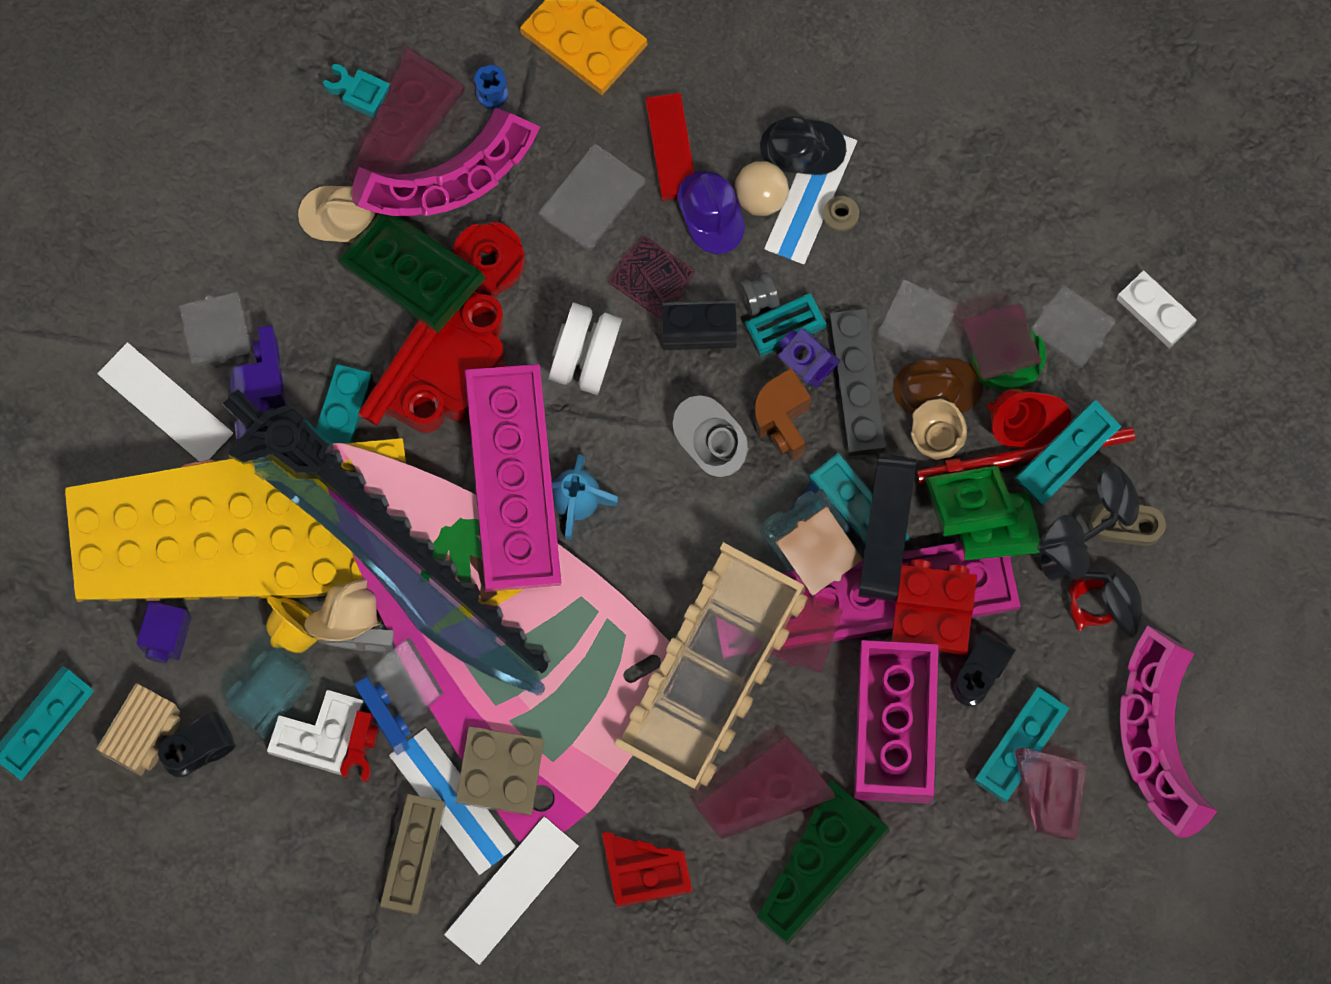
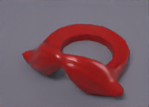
(1082, 617)

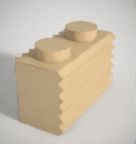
(139, 730)

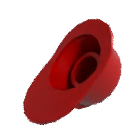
(1027, 418)

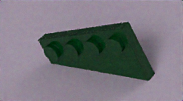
(829, 851)

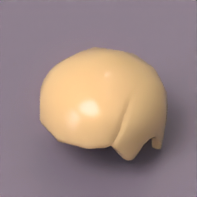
(761, 188)
(938, 429)

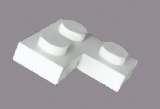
(318, 745)

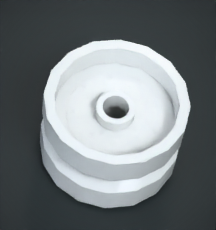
(584, 348)

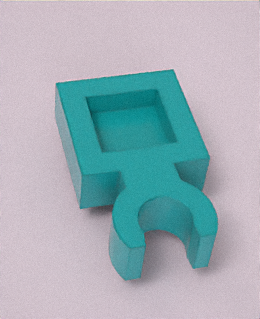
(361, 93)

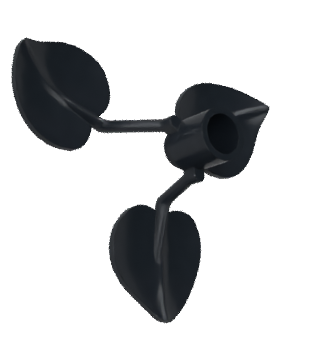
(1067, 555)

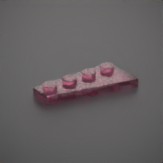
(412, 110)

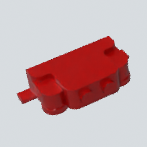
(430, 367)

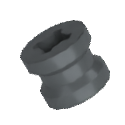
(759, 293)

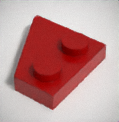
(644, 871)

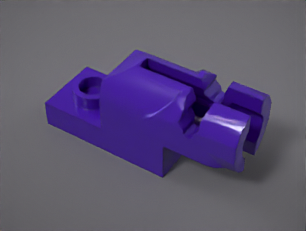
(260, 381)

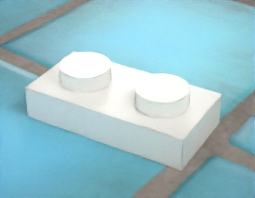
(1156, 309)

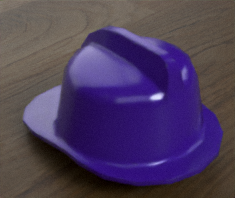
(711, 212)

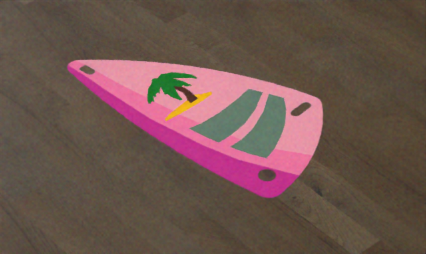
(581, 626)

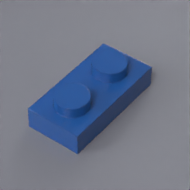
(392, 727)

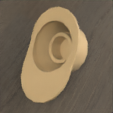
(332, 216)
(345, 613)

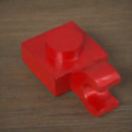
(363, 736)

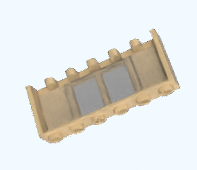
(713, 667)

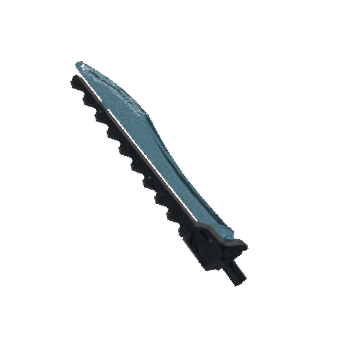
(307, 455)

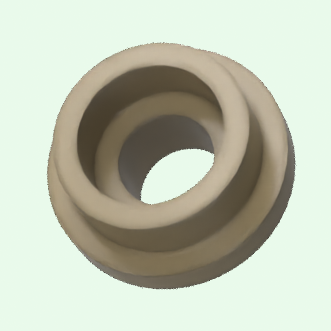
(841, 223)

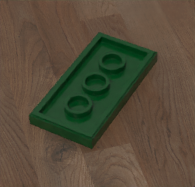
(411, 270)

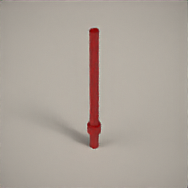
(1007, 458)

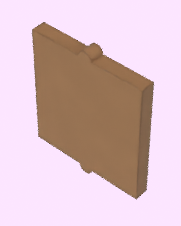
(818, 550)

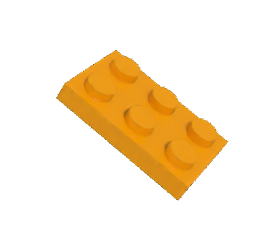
(585, 39)

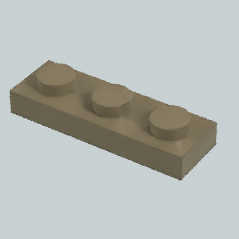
(413, 855)

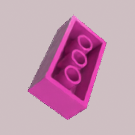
(896, 722)

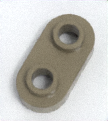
(1132, 533)

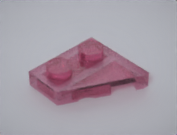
(1052, 791)

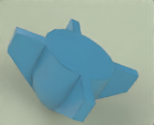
(578, 495)

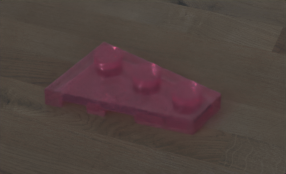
(765, 791)

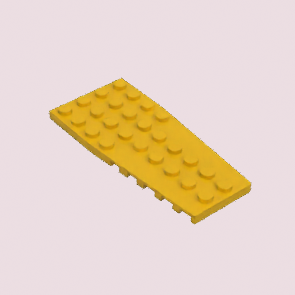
(204, 536)

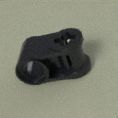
(983, 665)
(199, 744)

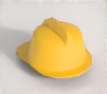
(287, 625)

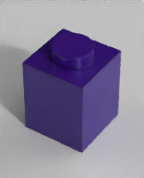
(163, 632)

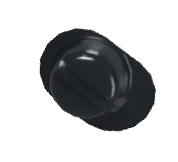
(803, 146)

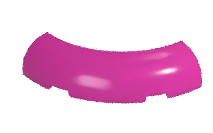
(453, 182)
(1150, 736)

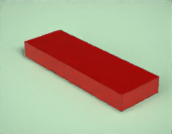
(669, 142)

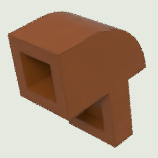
(776, 406)

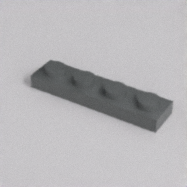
(857, 382)

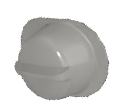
(710, 435)

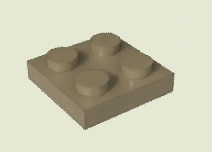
(500, 771)

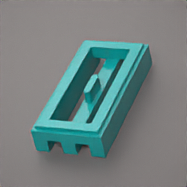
(773, 345)

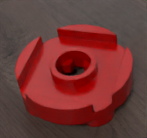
(509, 256)

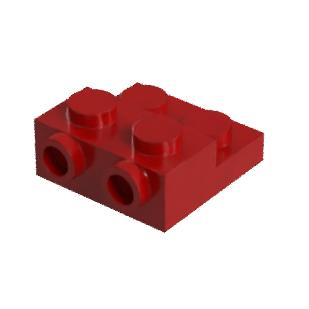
(934, 606)

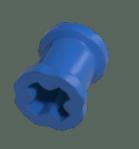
(486, 78)

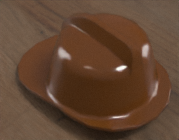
(937, 379)

